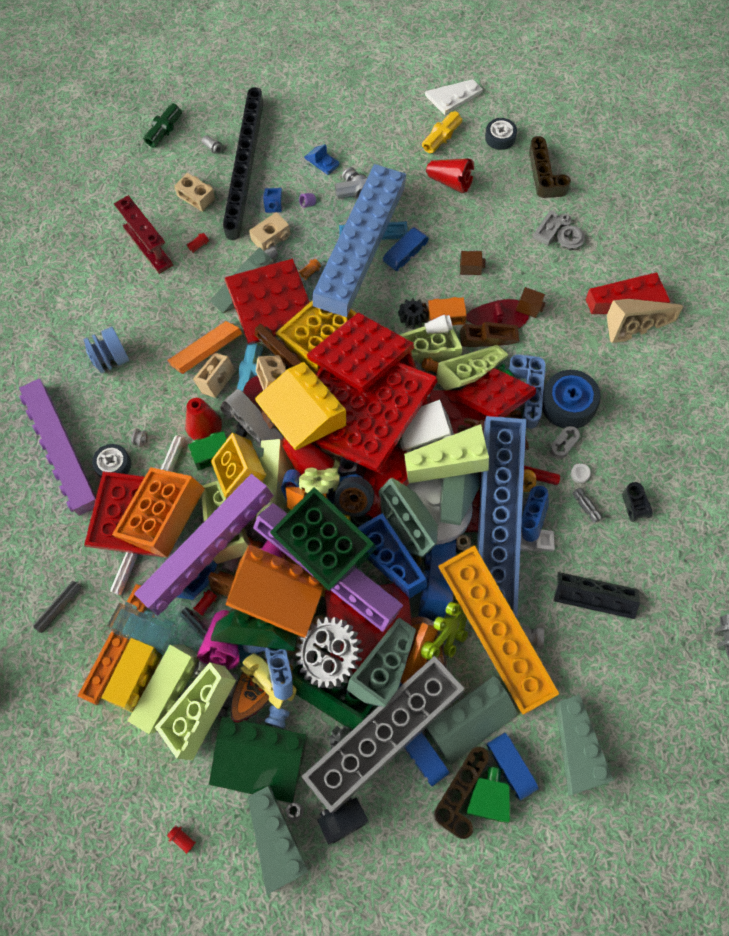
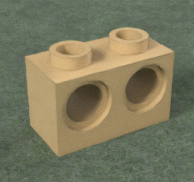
(195, 191)
(269, 369)

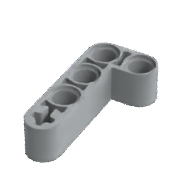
(249, 416)

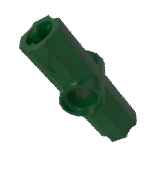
(162, 125)

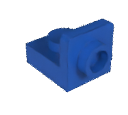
(272, 200)

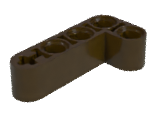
(546, 183)
(464, 789)

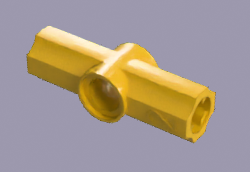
(442, 132)

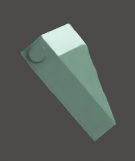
(222, 299)
(457, 496)
(382, 670)

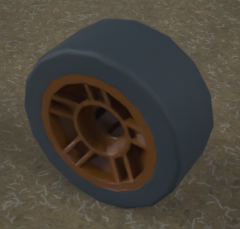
(354, 506)

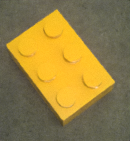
(235, 463)
(132, 675)

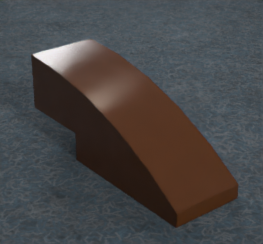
(488, 335)

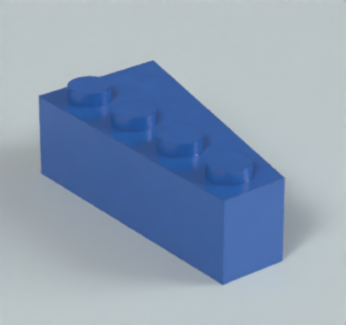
(392, 557)
(438, 593)

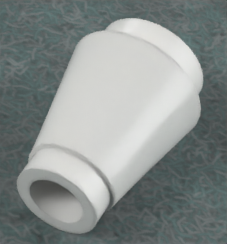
(439, 325)

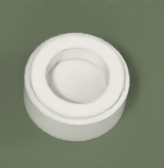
(580, 473)

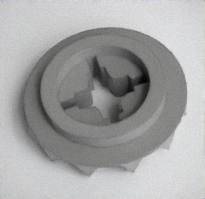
(577, 235)

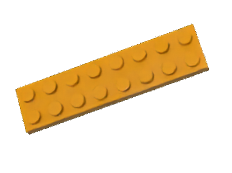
(498, 630)

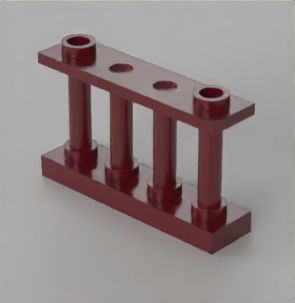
(143, 234)

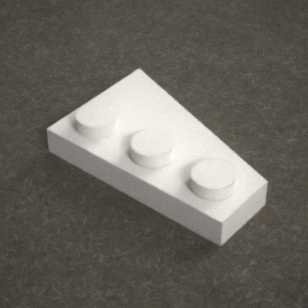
(454, 95)

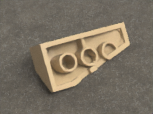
(635, 316)

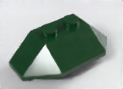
(248, 630)

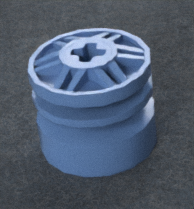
(106, 350)

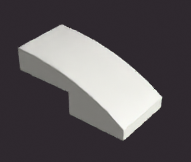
(543, 543)

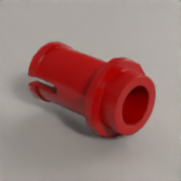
(198, 242)
(205, 602)
(181, 839)

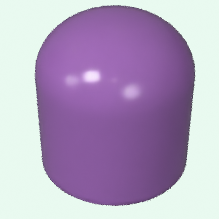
(309, 198)

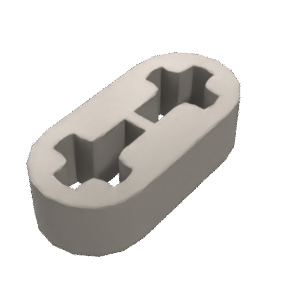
(562, 440)

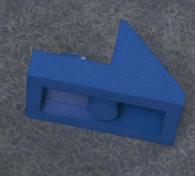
(322, 160)

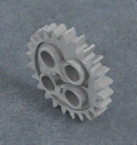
(320, 671)

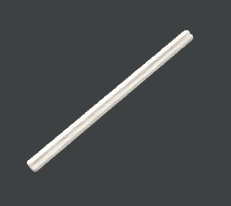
(130, 558)

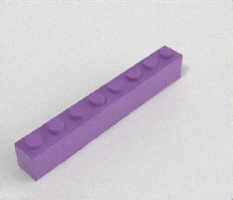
(59, 447)
(204, 545)
(355, 589)

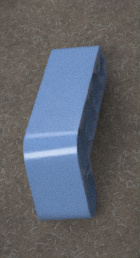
(532, 376)
(278, 669)

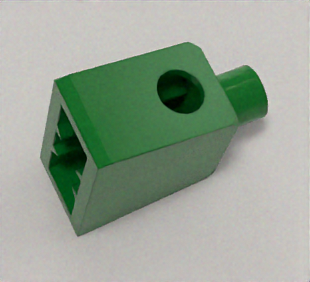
(490, 798)

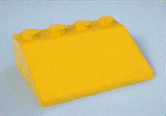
(309, 329)
(301, 406)

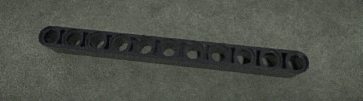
(243, 164)

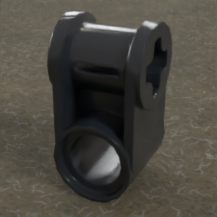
(637, 505)

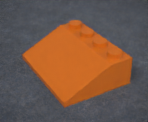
(159, 511)
(275, 591)

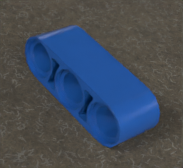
(406, 247)
(534, 513)
(427, 760)
(513, 766)

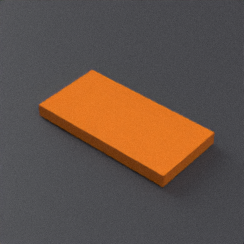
(204, 347)

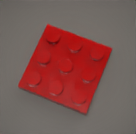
(495, 394)

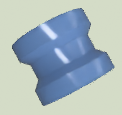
(277, 717)

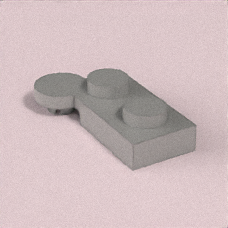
(550, 226)

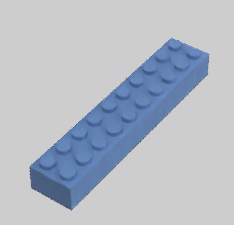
(359, 241)
(502, 504)

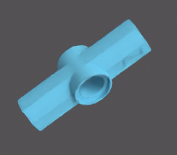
(248, 366)

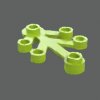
(449, 629)

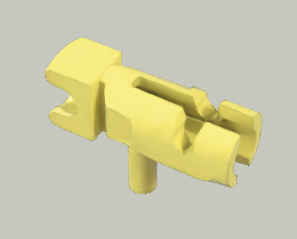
(258, 668)

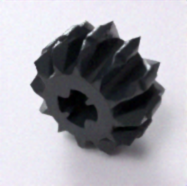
(413, 313)

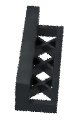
(596, 596)

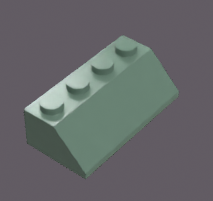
(471, 720)

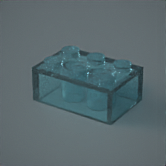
(143, 627)

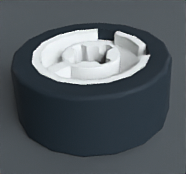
(501, 133)
(108, 453)

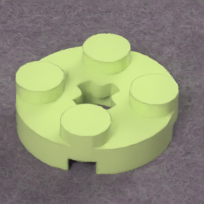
(320, 479)

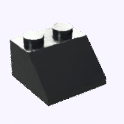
(343, 822)

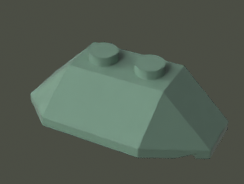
(408, 517)

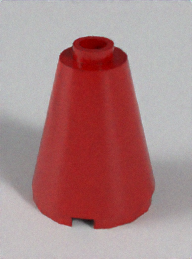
(452, 173)
(201, 419)
(307, 457)

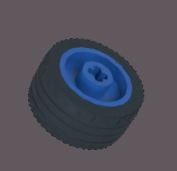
(570, 399)

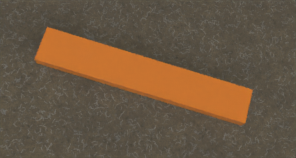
(108, 659)

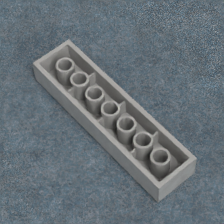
(383, 735)

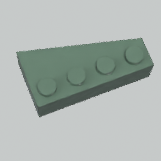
(582, 755)
(276, 845)

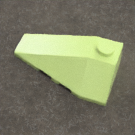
(469, 367)

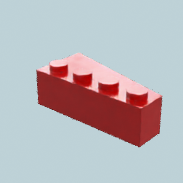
(639, 288)

